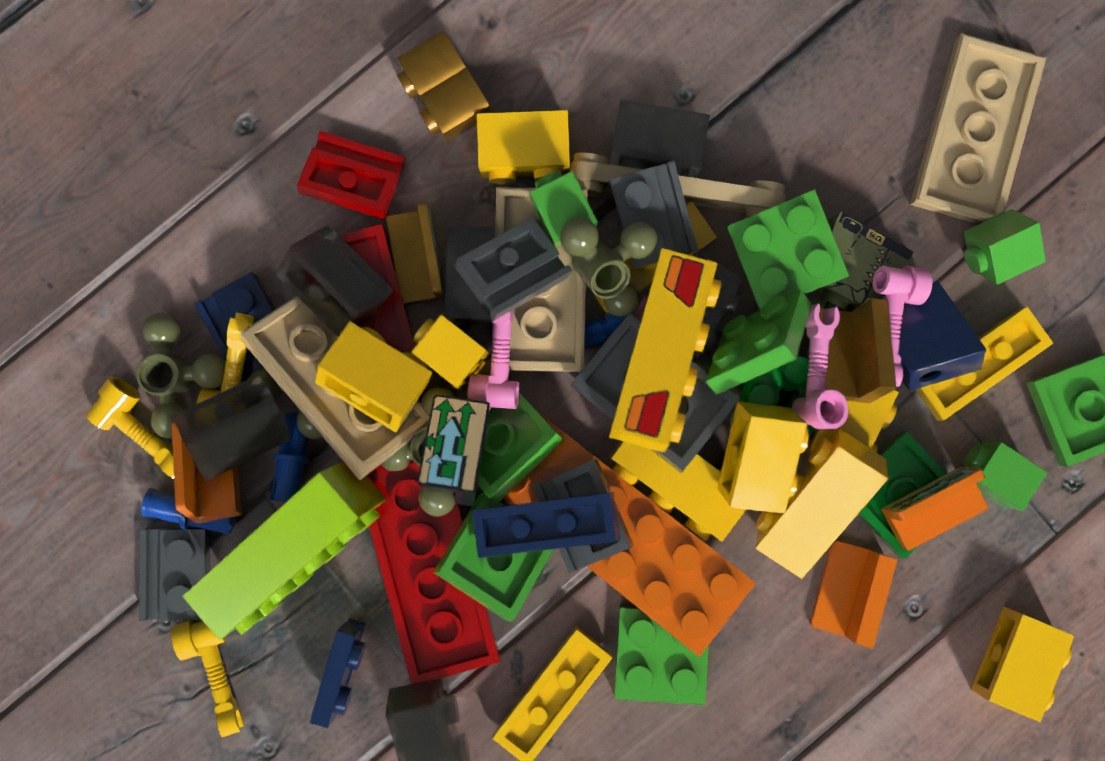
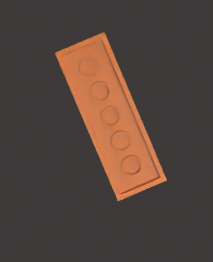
(668, 568)

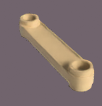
(594, 174)

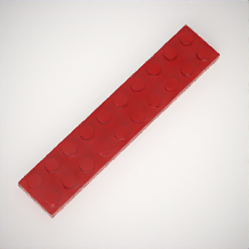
(435, 622)

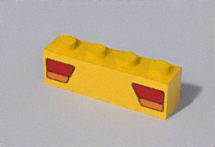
(664, 351)

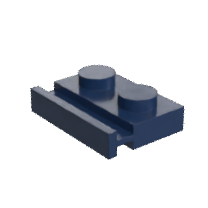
(240, 296)
(343, 659)

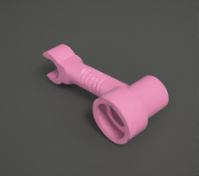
(901, 286)
(496, 387)
(821, 407)

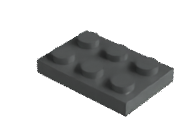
(604, 379)

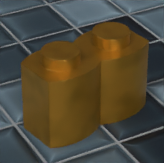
(443, 86)

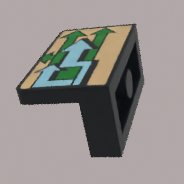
(454, 447)

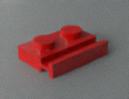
(351, 175)

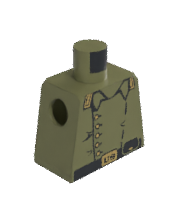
(863, 254)

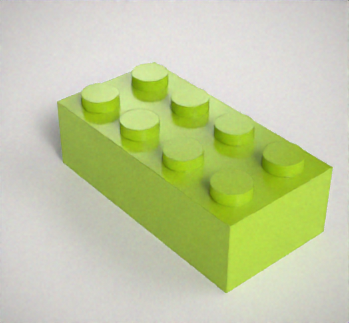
(285, 550)

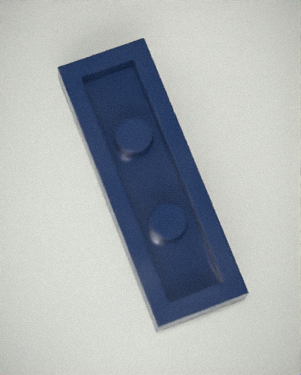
(546, 525)

